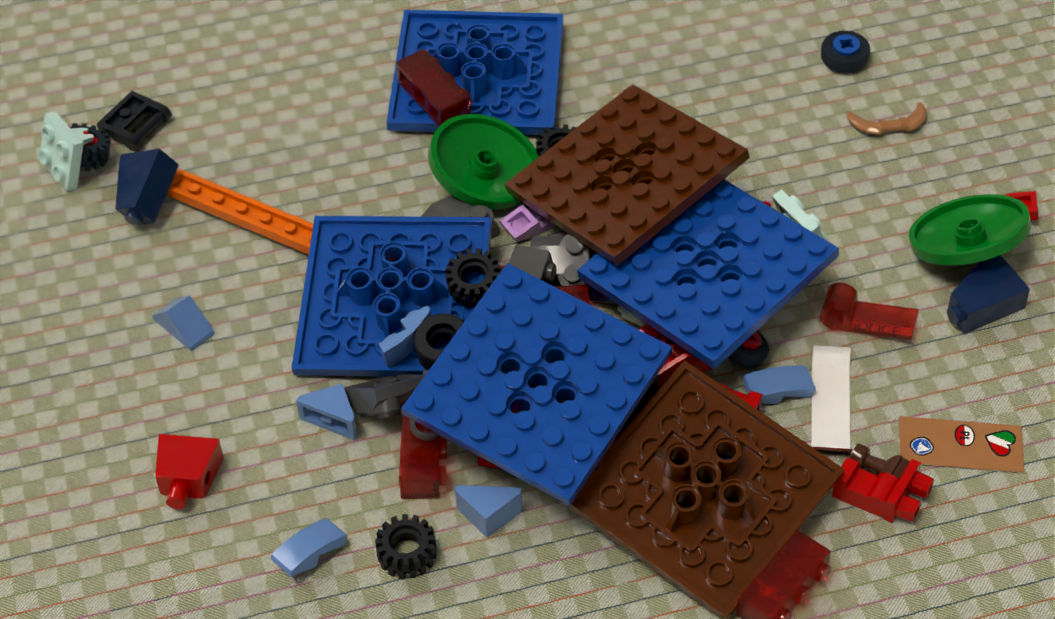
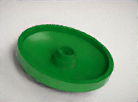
(476, 158)
(970, 229)

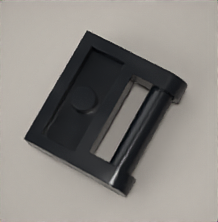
(128, 114)

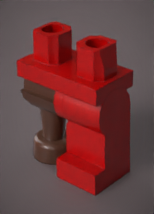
(889, 491)

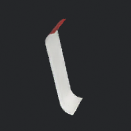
(831, 398)

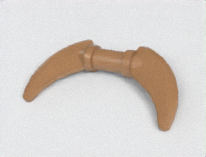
(907, 124)

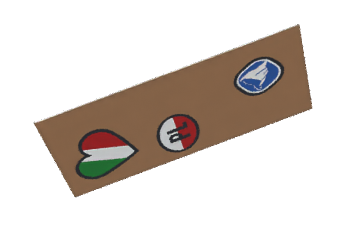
(961, 444)

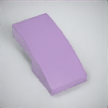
(525, 223)

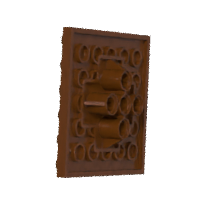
(626, 173)
(716, 543)

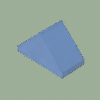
(184, 322)
(329, 410)
(488, 506)

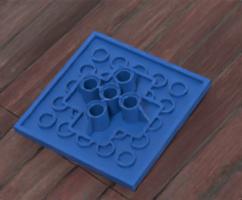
(499, 57)
(714, 272)
(368, 278)
(521, 330)

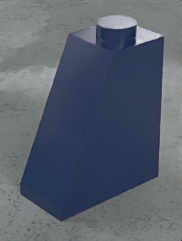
(143, 184)
(987, 295)

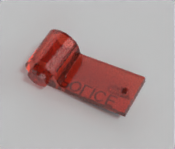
(846, 313)

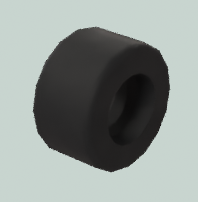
(432, 330)

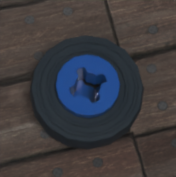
(845, 51)

